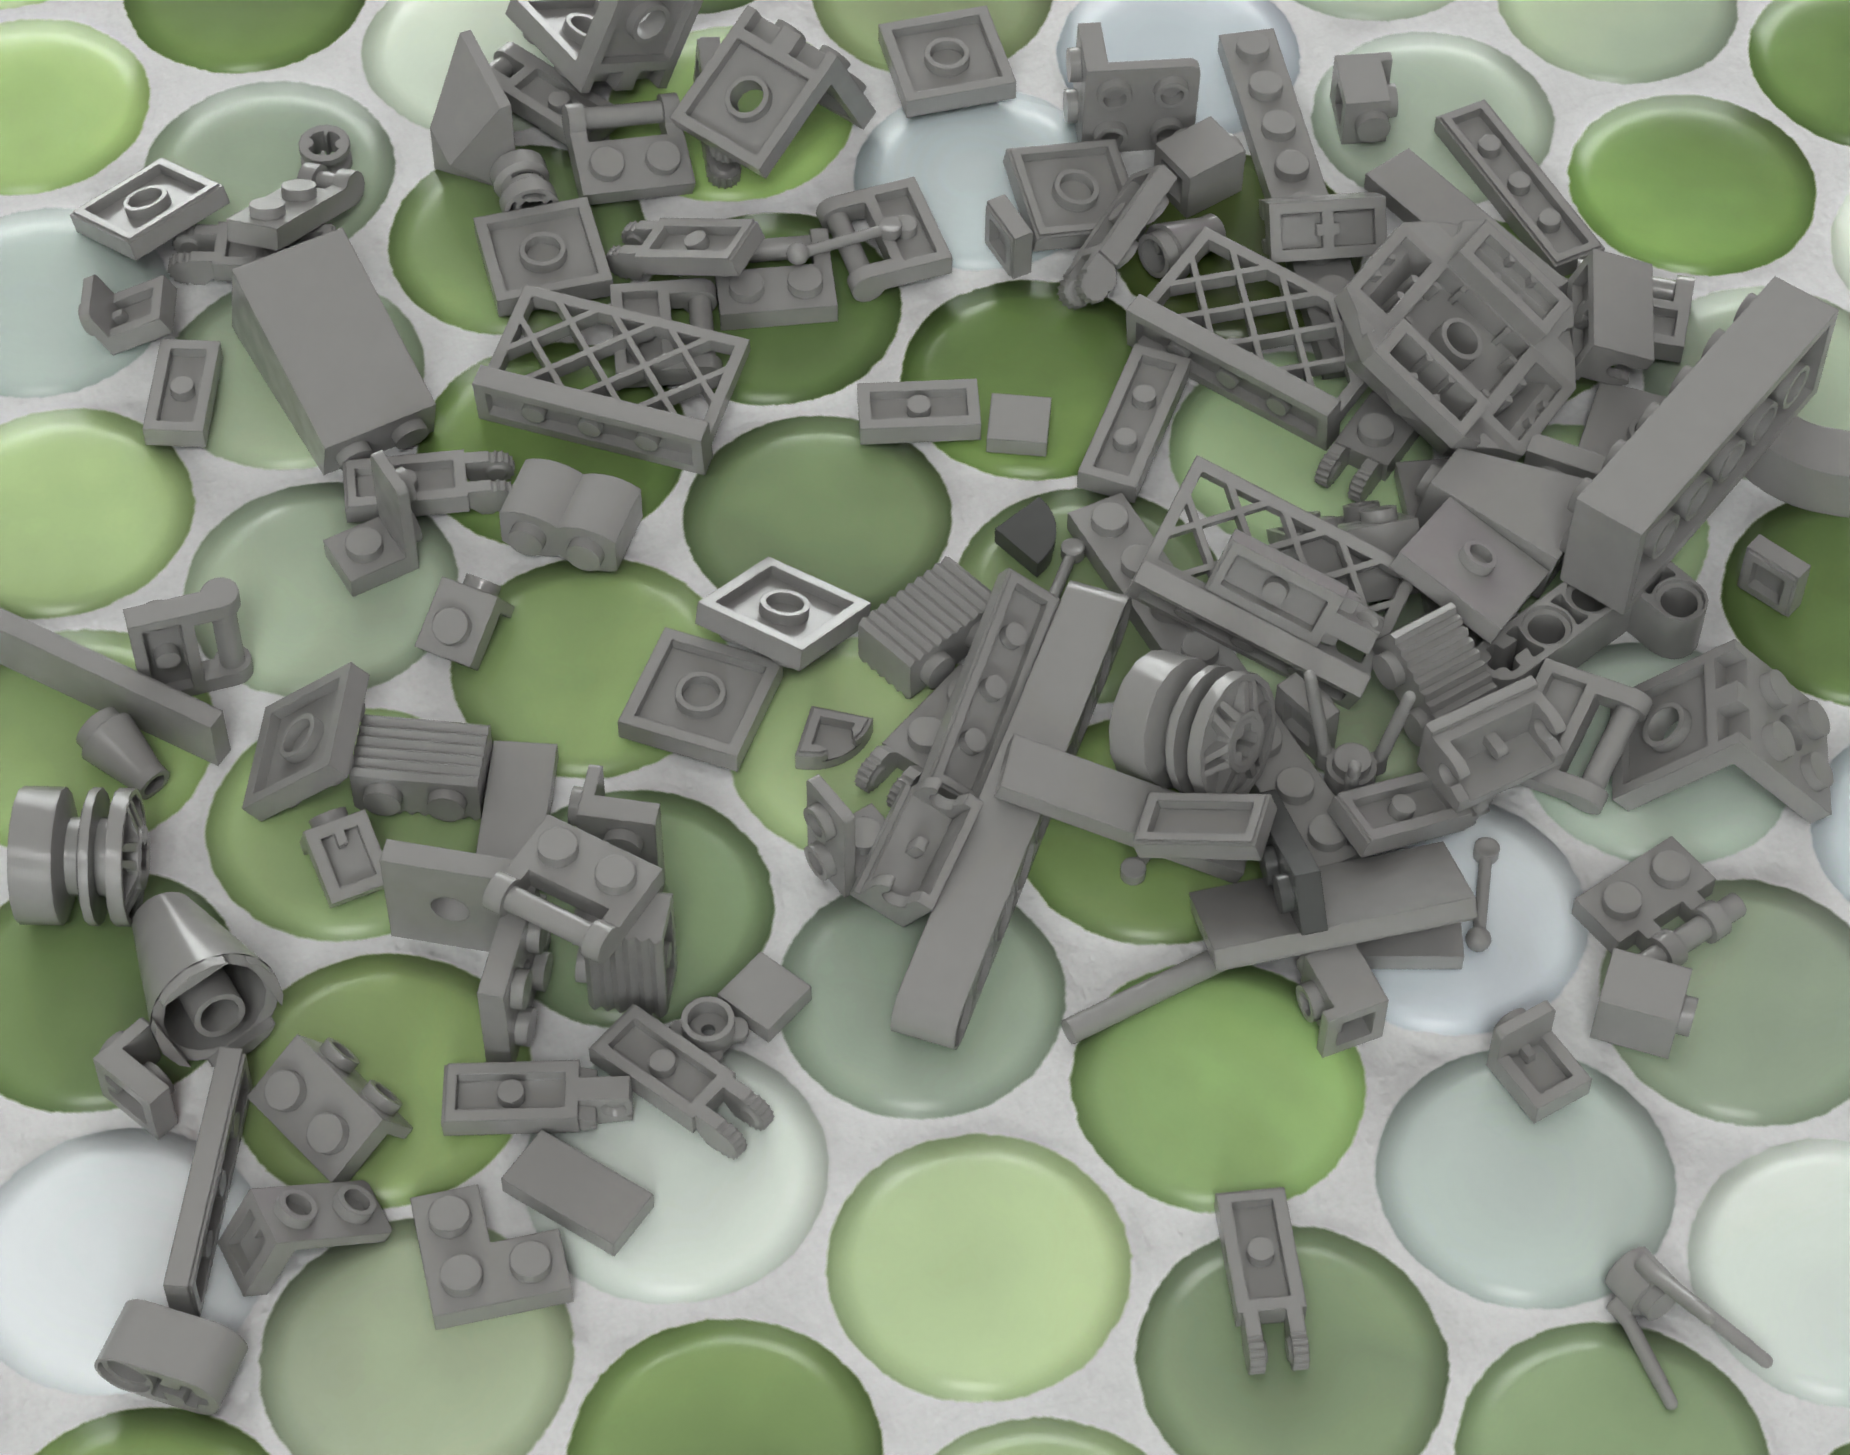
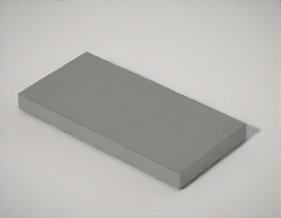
(1362, 901)

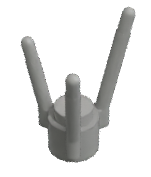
(1351, 763)
(1651, 1290)

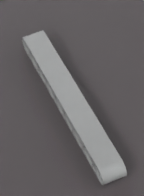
(1005, 838)

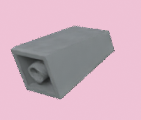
(330, 351)

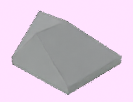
(472, 115)

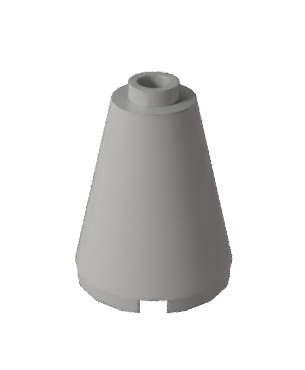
(200, 982)

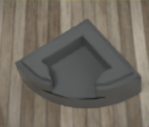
(1029, 536)

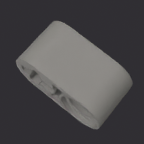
(171, 1356)

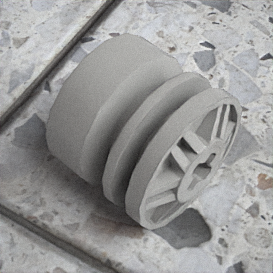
(1192, 724)
(65, 856)

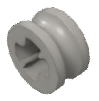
(327, 139)

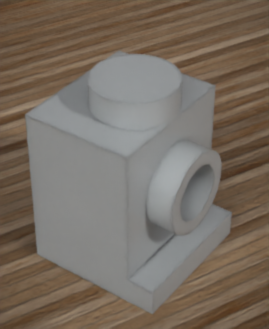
(1363, 97)
(1341, 997)

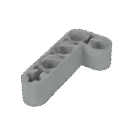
(1575, 627)

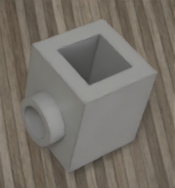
(1206, 164)
(1644, 1004)

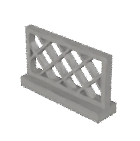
(1229, 364)
(596, 413)
(1189, 603)

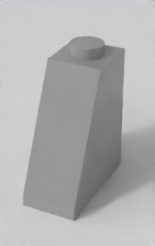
(1511, 497)

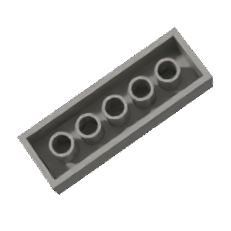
(1695, 444)

